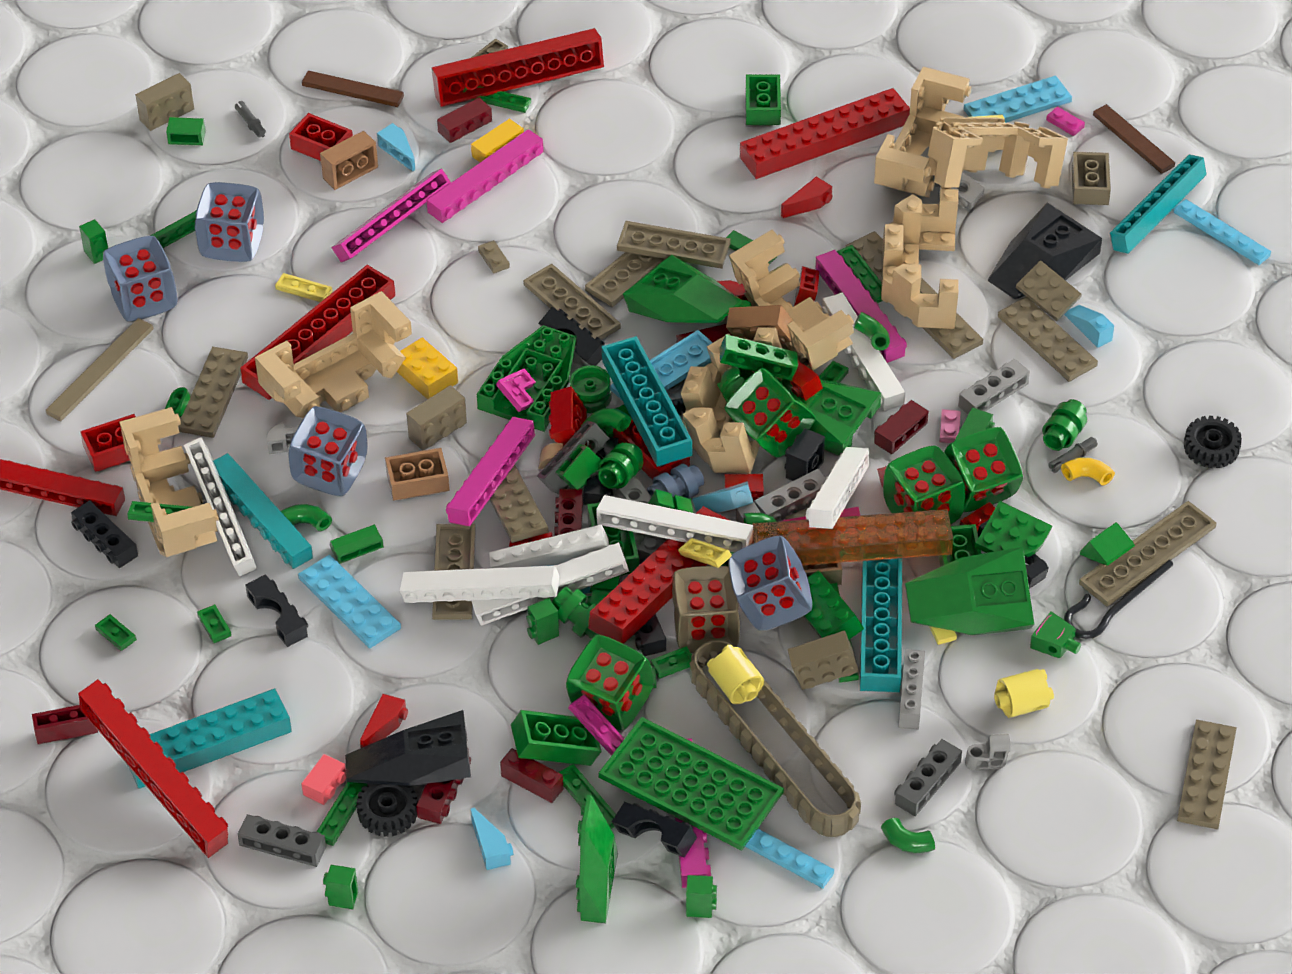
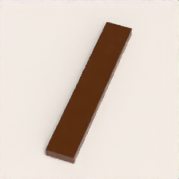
(352, 88)
(1134, 139)

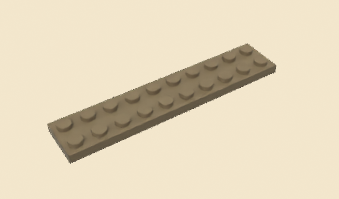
(953, 341)

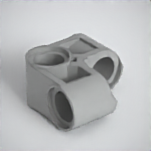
(990, 754)

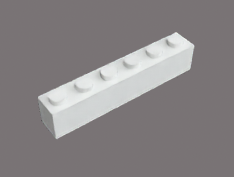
(551, 550)

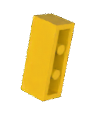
(495, 140)

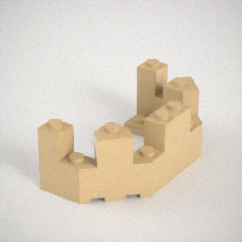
(965, 144)
(900, 163)
(922, 228)
(812, 333)
(340, 369)
(712, 432)
(150, 470)

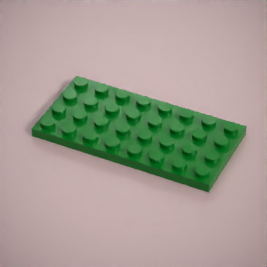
(691, 783)

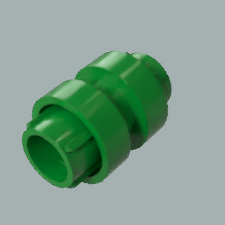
(1064, 425)
(620, 465)
(573, 607)

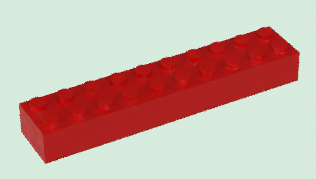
(518, 67)
(824, 133)
(325, 322)
(642, 591)
(154, 768)

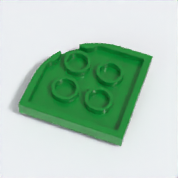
(1013, 529)

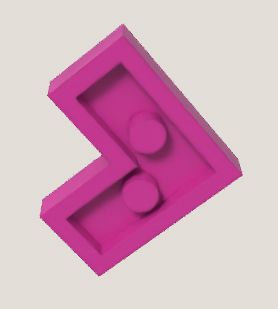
(514, 389)

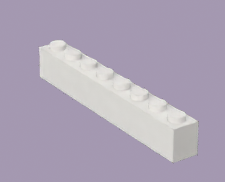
(867, 359)
(838, 488)
(218, 499)
(673, 523)
(574, 574)
(480, 584)

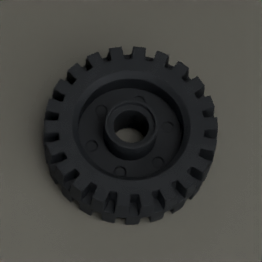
(1212, 441)
(387, 808)

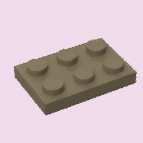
(1048, 290)

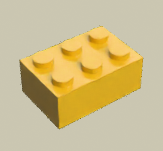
(427, 369)

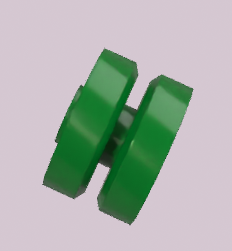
(592, 387)

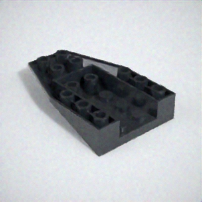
(1050, 238)
(415, 755)

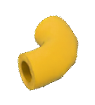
(1087, 468)

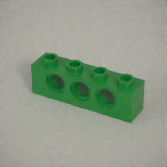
(756, 355)

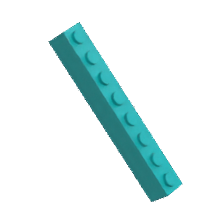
(1158, 204)
(262, 513)

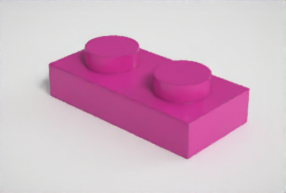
(1065, 121)

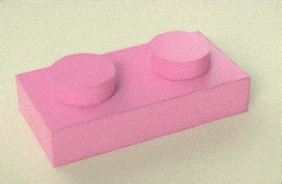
(949, 425)

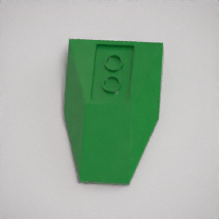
(680, 295)
(548, 360)
(839, 412)
(974, 594)
(597, 863)

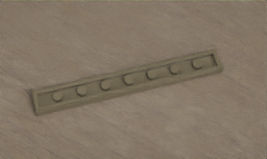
(99, 369)

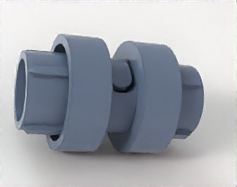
(682, 482)

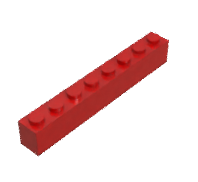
(60, 487)

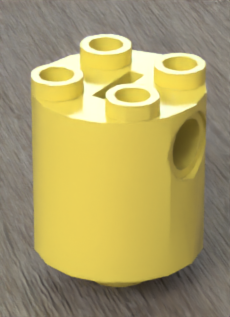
(735, 675)
(1023, 693)

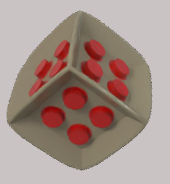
(704, 607)

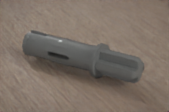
(253, 123)
(1078, 451)

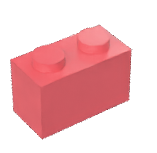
(324, 779)

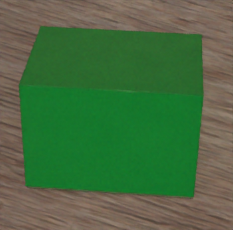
(1108, 545)

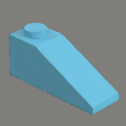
(394, 142)
(1091, 324)
(725, 499)
(491, 842)

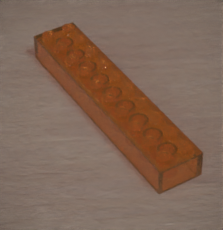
(865, 537)

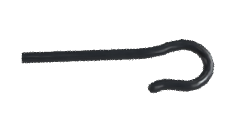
(1116, 607)

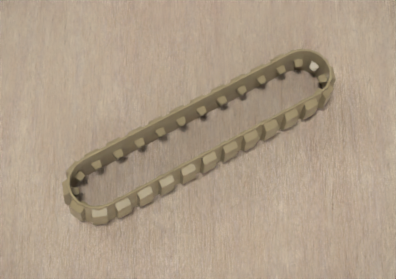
(820, 822)

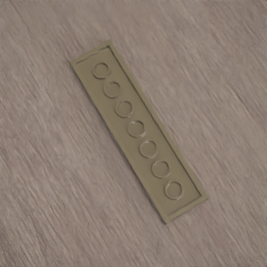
(1151, 550)

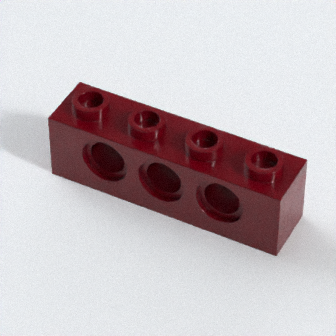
(570, 511)
(435, 810)

